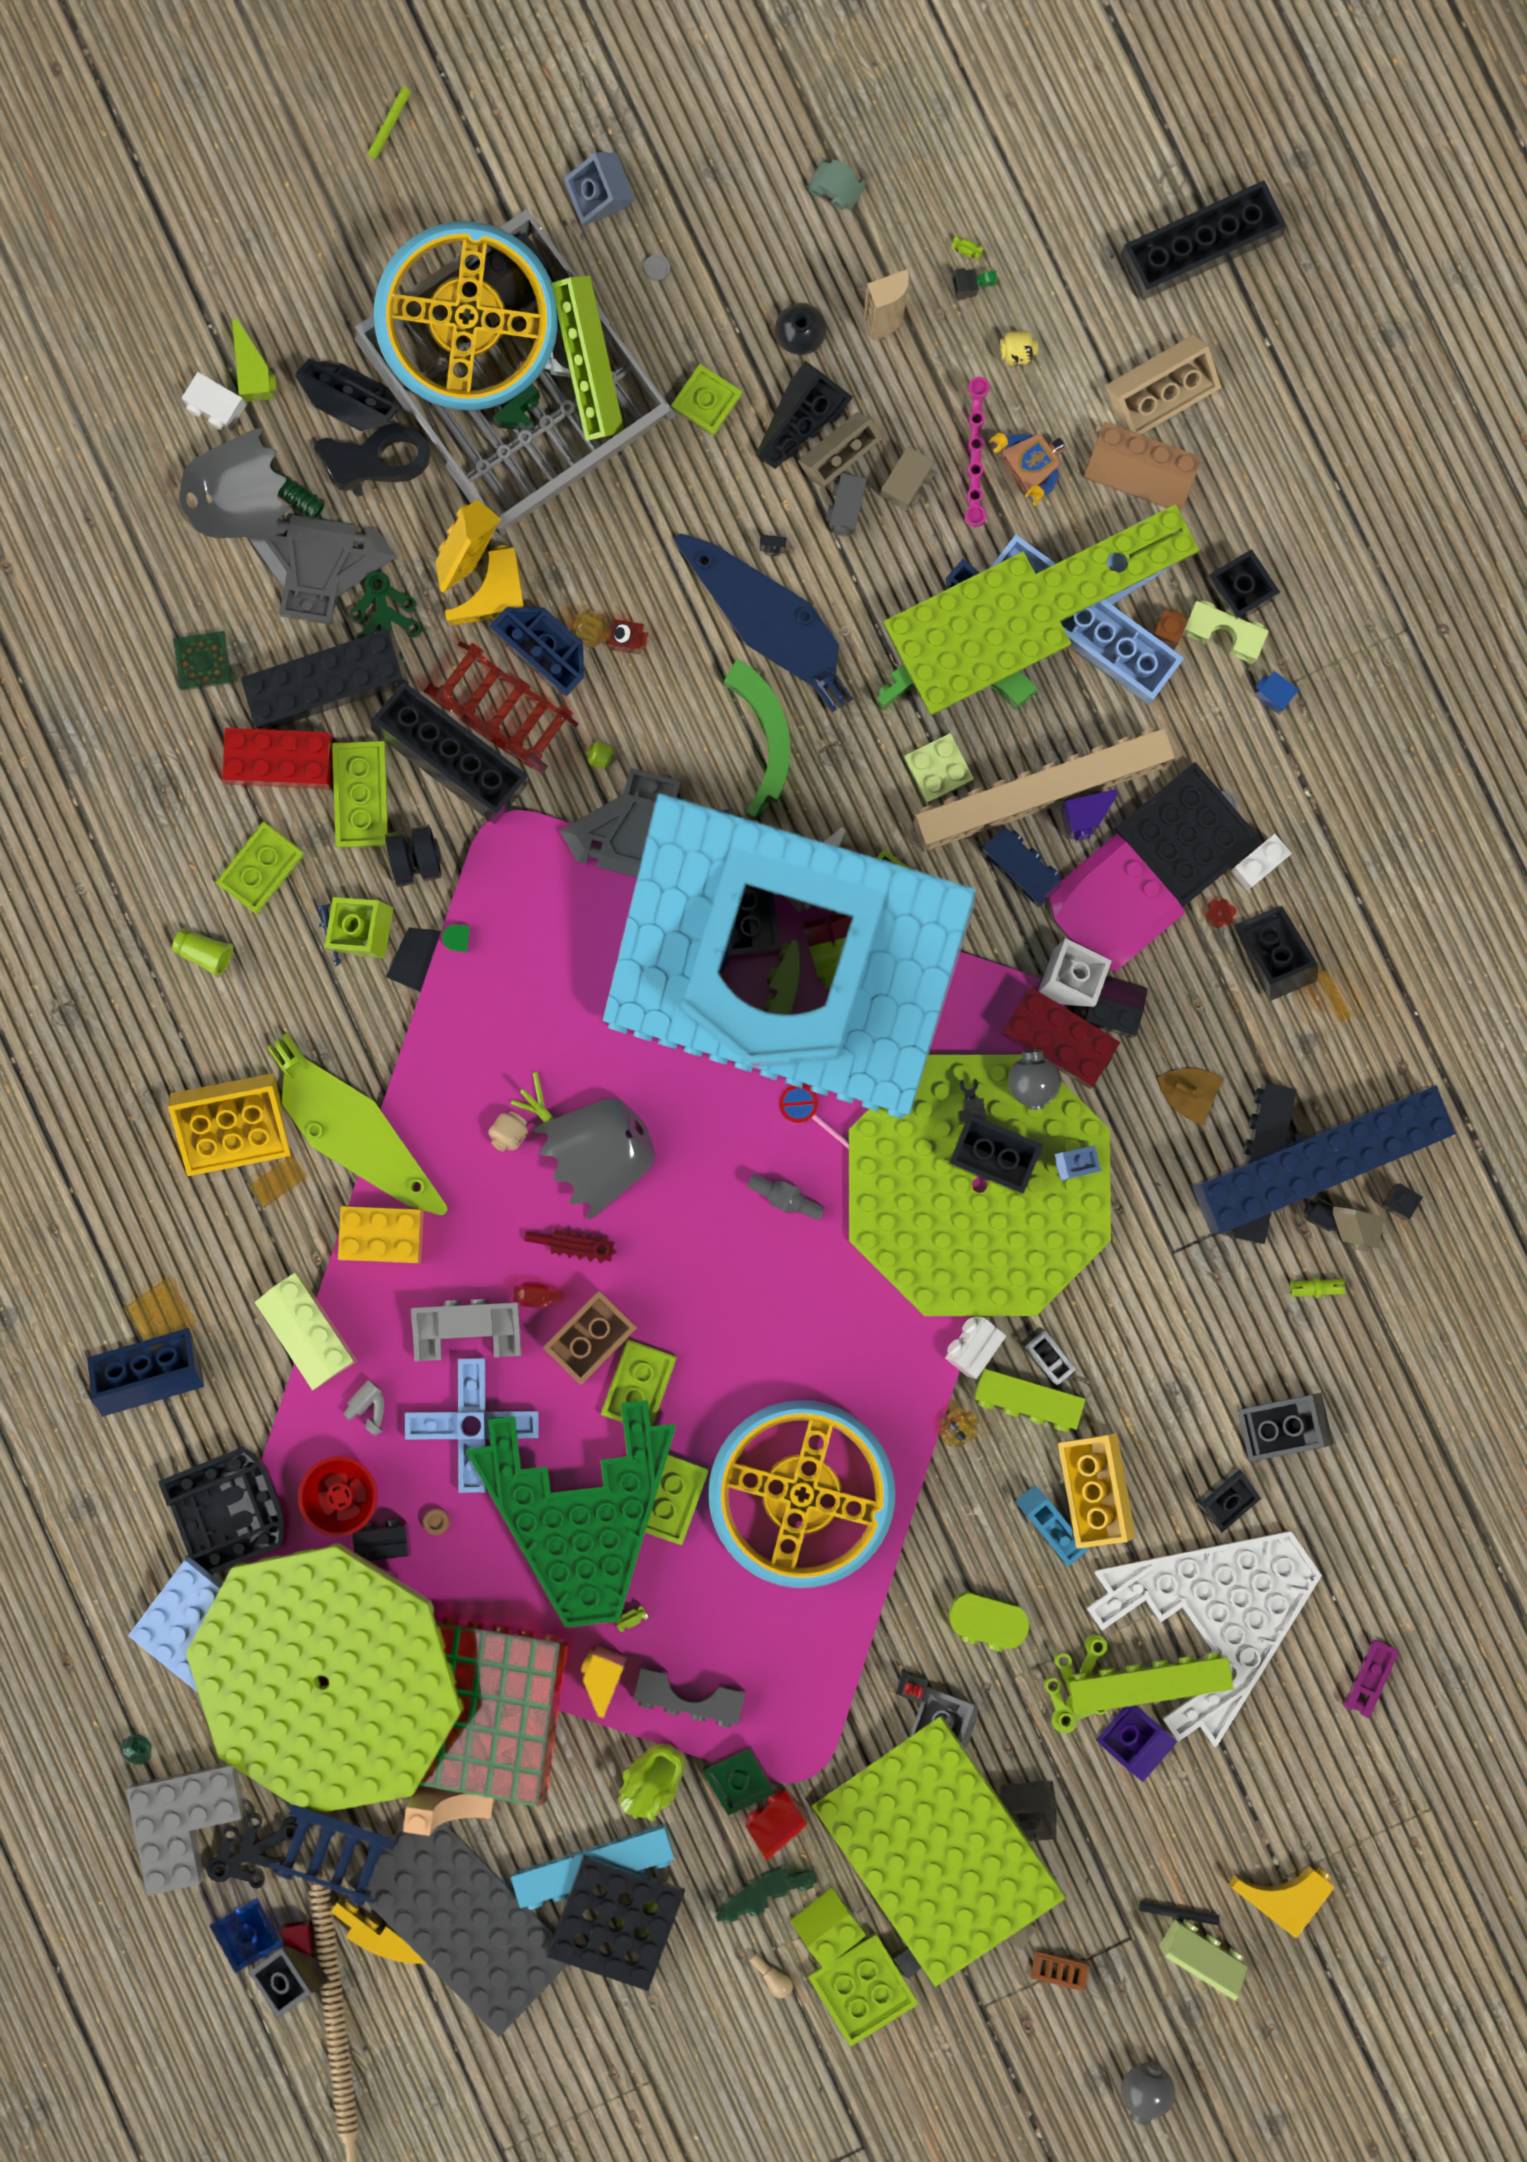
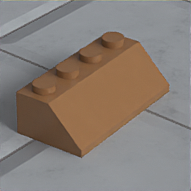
(1142, 467)

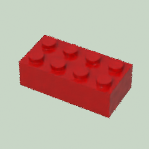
(277, 758)

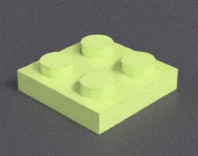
(938, 768)

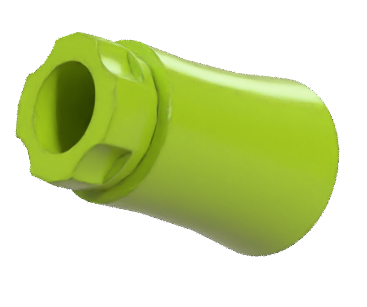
(203, 951)

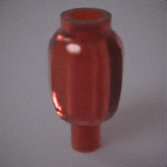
(535, 1294)

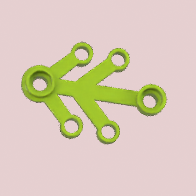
(1066, 1709)

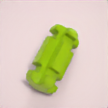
(967, 247)
(631, 1618)

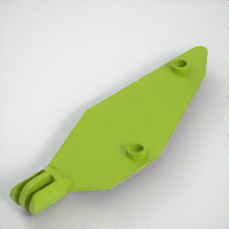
(350, 1129)

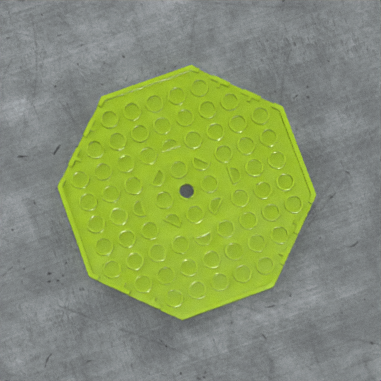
(968, 1248)
(335, 1618)

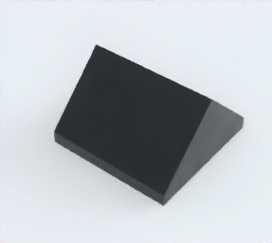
(1228, 1499)

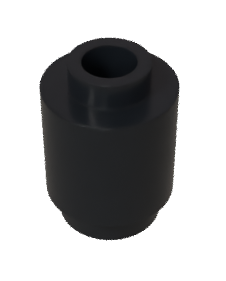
(1321, 1214)

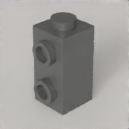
(847, 505)

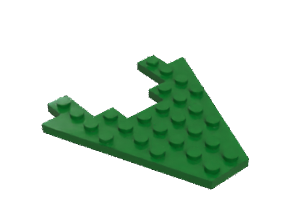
(579, 1539)

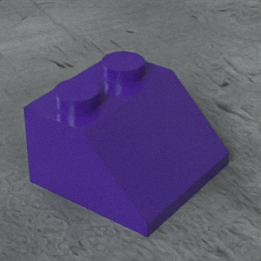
(1085, 814)
(1136, 1741)

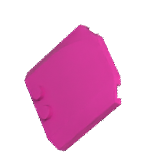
(1114, 903)

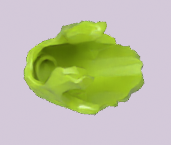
(652, 1781)

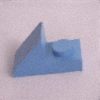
(1077, 1162)

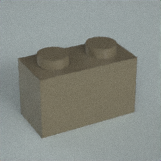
(908, 478)

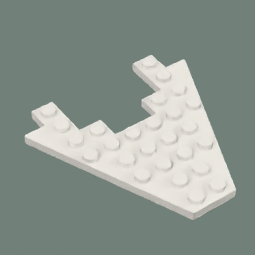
(1236, 1597)

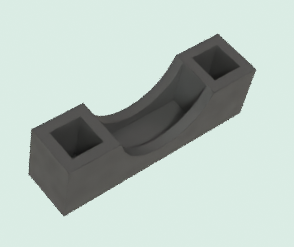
(721, 1705)

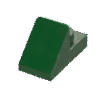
(513, 414)

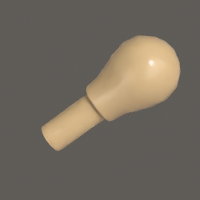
(777, 1982)

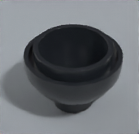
(796, 339)

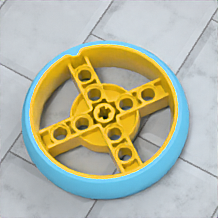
(391, 306)
(874, 1513)

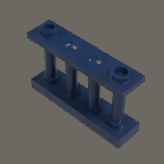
(352, 1836)

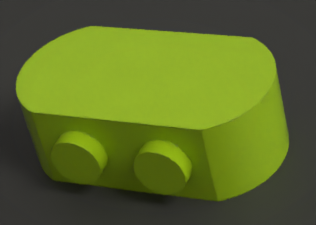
(988, 1621)

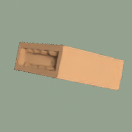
(435, 1806)

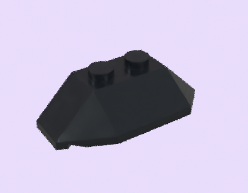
(347, 394)

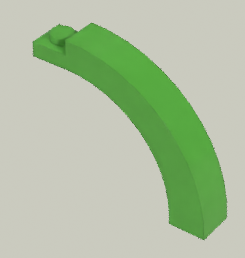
(1014, 689)
(761, 698)

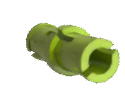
(1317, 1287)

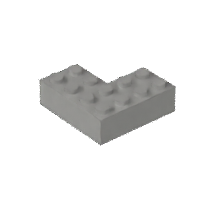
(166, 1821)

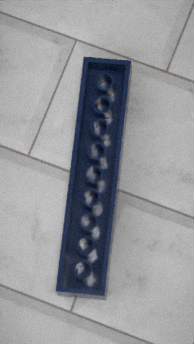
(1323, 1159)

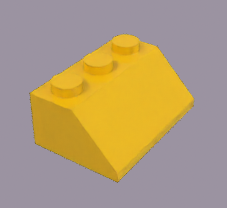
(465, 543)
(601, 1676)

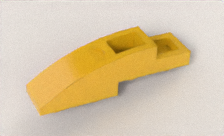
(368, 1935)

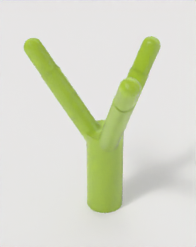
(537, 1108)

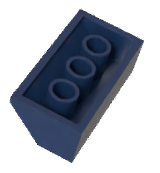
(139, 1376)

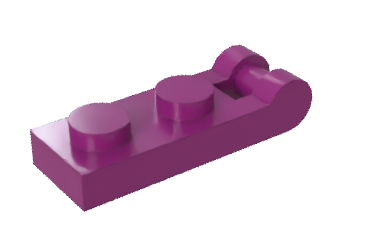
(1371, 1677)

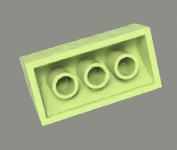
(305, 1330)

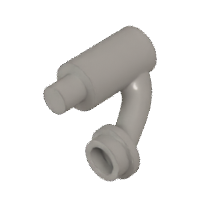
(365, 1396)

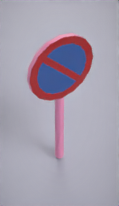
(801, 1105)

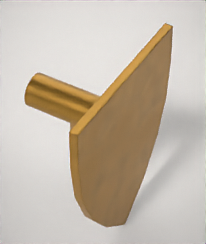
(1190, 1091)

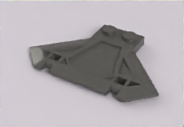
(319, 563)
(620, 824)

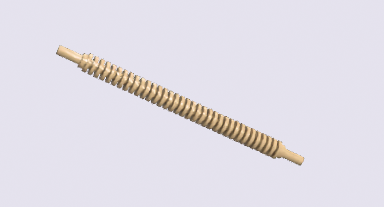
(335, 2018)

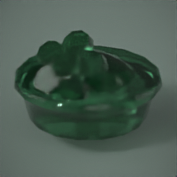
(136, 1749)

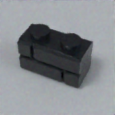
(382, 1541)

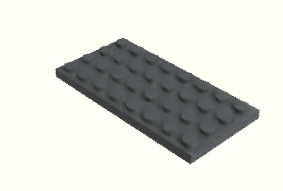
(463, 1924)

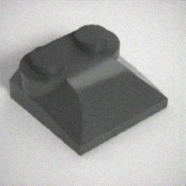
(956, 1712)

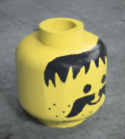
(1018, 348)

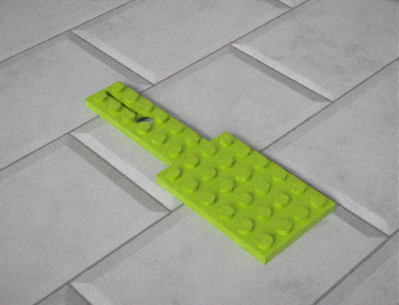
(1014, 617)

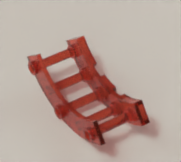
(491, 729)

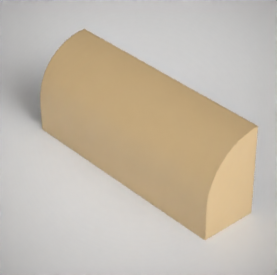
(886, 304)

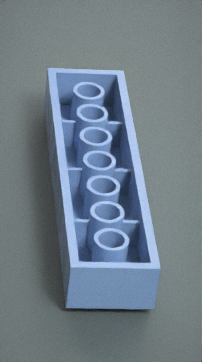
(1110, 638)

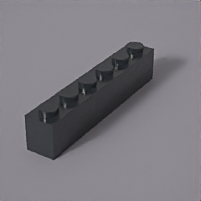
(1268, 1133)

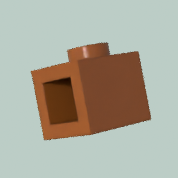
(1170, 628)

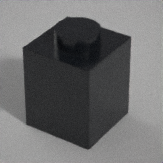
(1401, 1201)

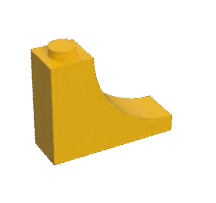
(498, 591)
(1289, 1903)

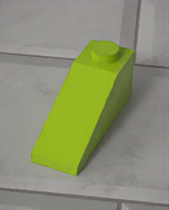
(253, 374)

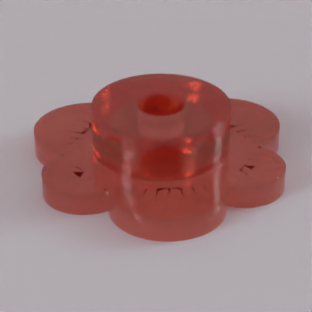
(1228, 911)

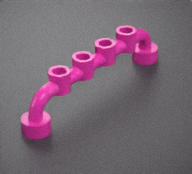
(978, 390)

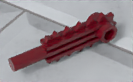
(572, 1244)

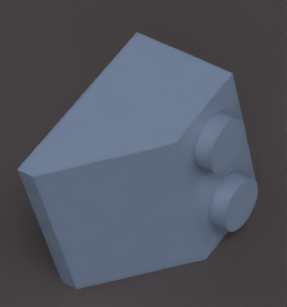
(599, 187)

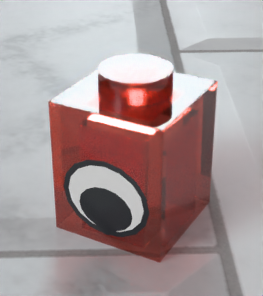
(627, 637)

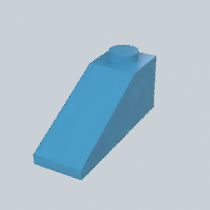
(1050, 1524)

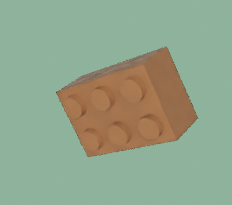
(590, 1337)

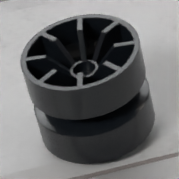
(420, 854)

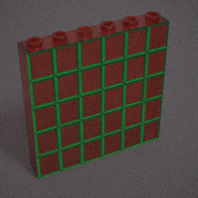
(508, 1714)

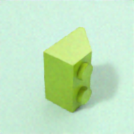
(359, 927)
(828, 1927)

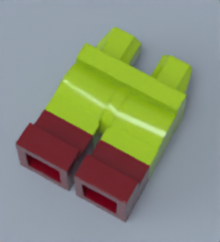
(824, 952)

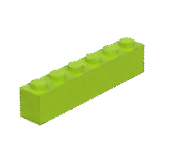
(587, 357)
(1150, 1683)

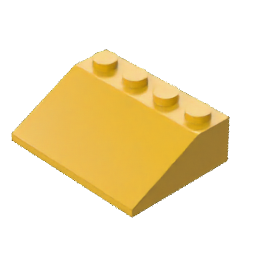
(229, 1124)

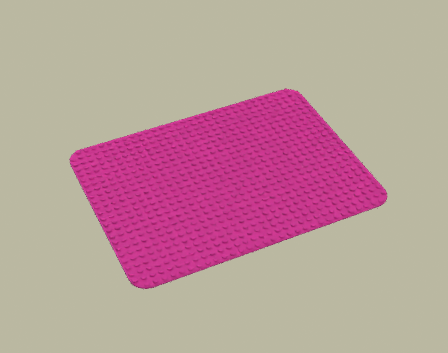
(704, 1268)

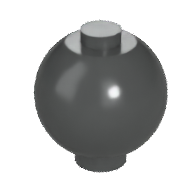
(1034, 1079)
(1147, 2092)

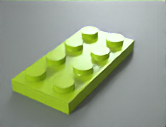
(360, 794)

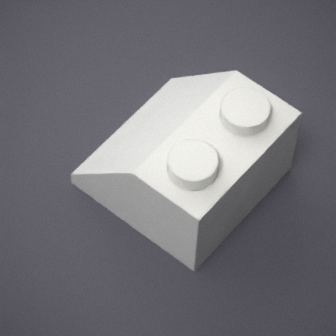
(1074, 975)

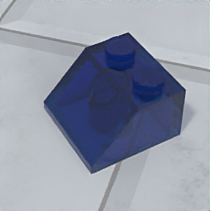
(245, 1934)

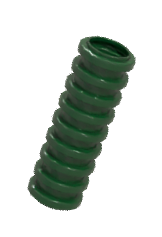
(300, 497)

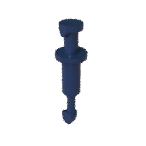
(325, 917)

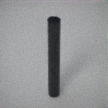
(1177, 1912)

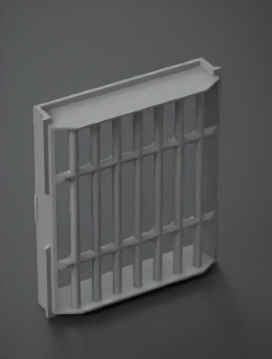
(557, 483)

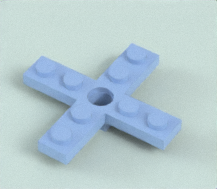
(449, 1424)

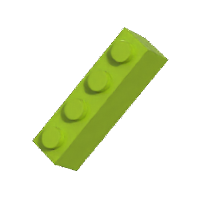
(1030, 1399)

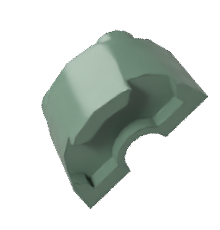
(836, 182)

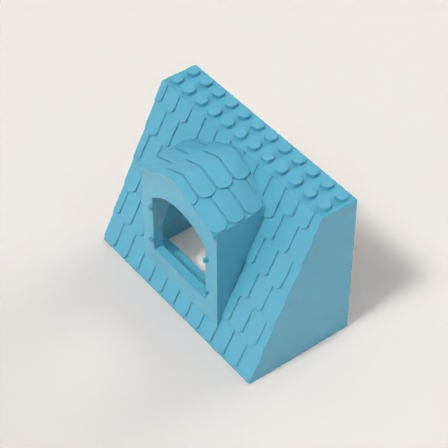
(888, 983)

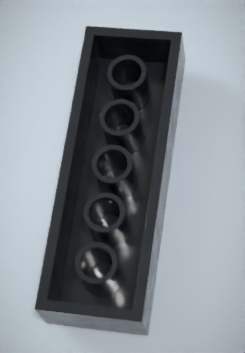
(1203, 240)
(324, 680)
(449, 752)

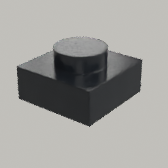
(772, 545)

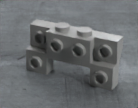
(473, 1320)

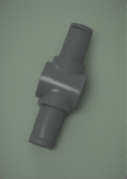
(785, 1197)

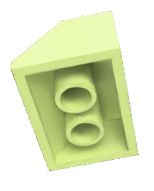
(1204, 1957)

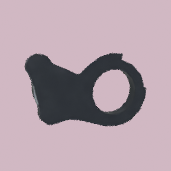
(355, 463)

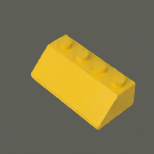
(1096, 1490)

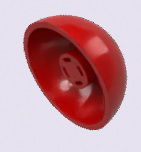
(325, 1489)

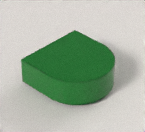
(456, 938)

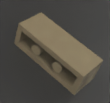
(840, 449)

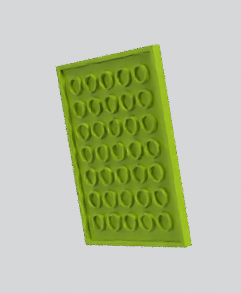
(939, 1851)

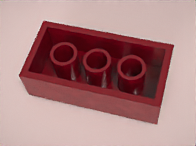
(1063, 1036)

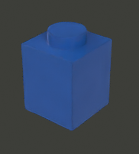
(1275, 691)

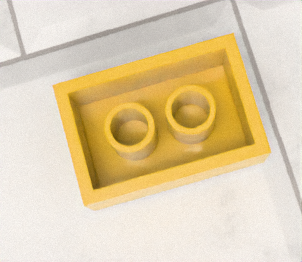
(380, 1234)

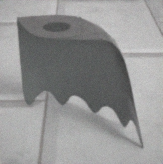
(241, 490)
(597, 1153)

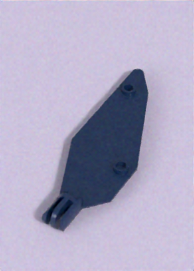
(770, 618)

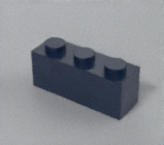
(1022, 866)

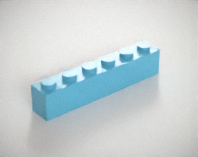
(556, 1876)

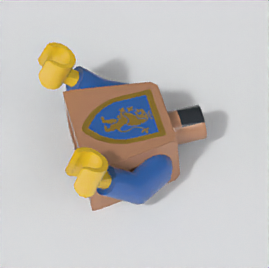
(1031, 461)

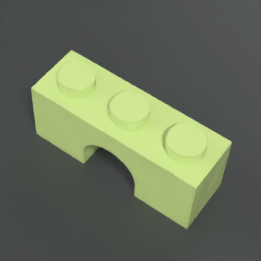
(1246, 636)

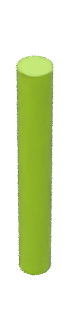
(389, 123)

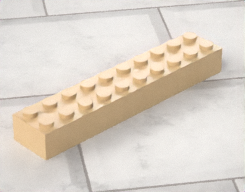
(1044, 789)

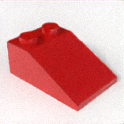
(776, 1822)

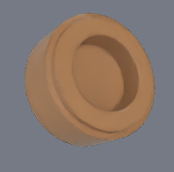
(436, 1521)

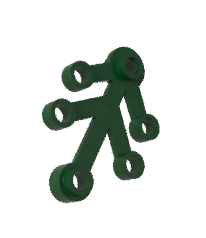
(384, 613)

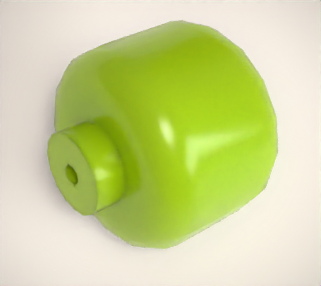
(600, 754)

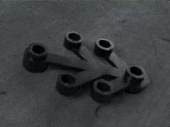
(248, 1852)

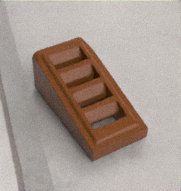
(1068, 1982)

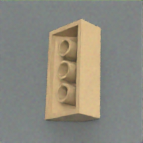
(1164, 385)

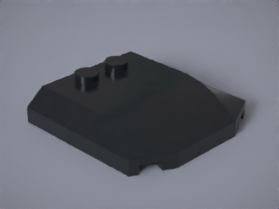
(226, 1510)

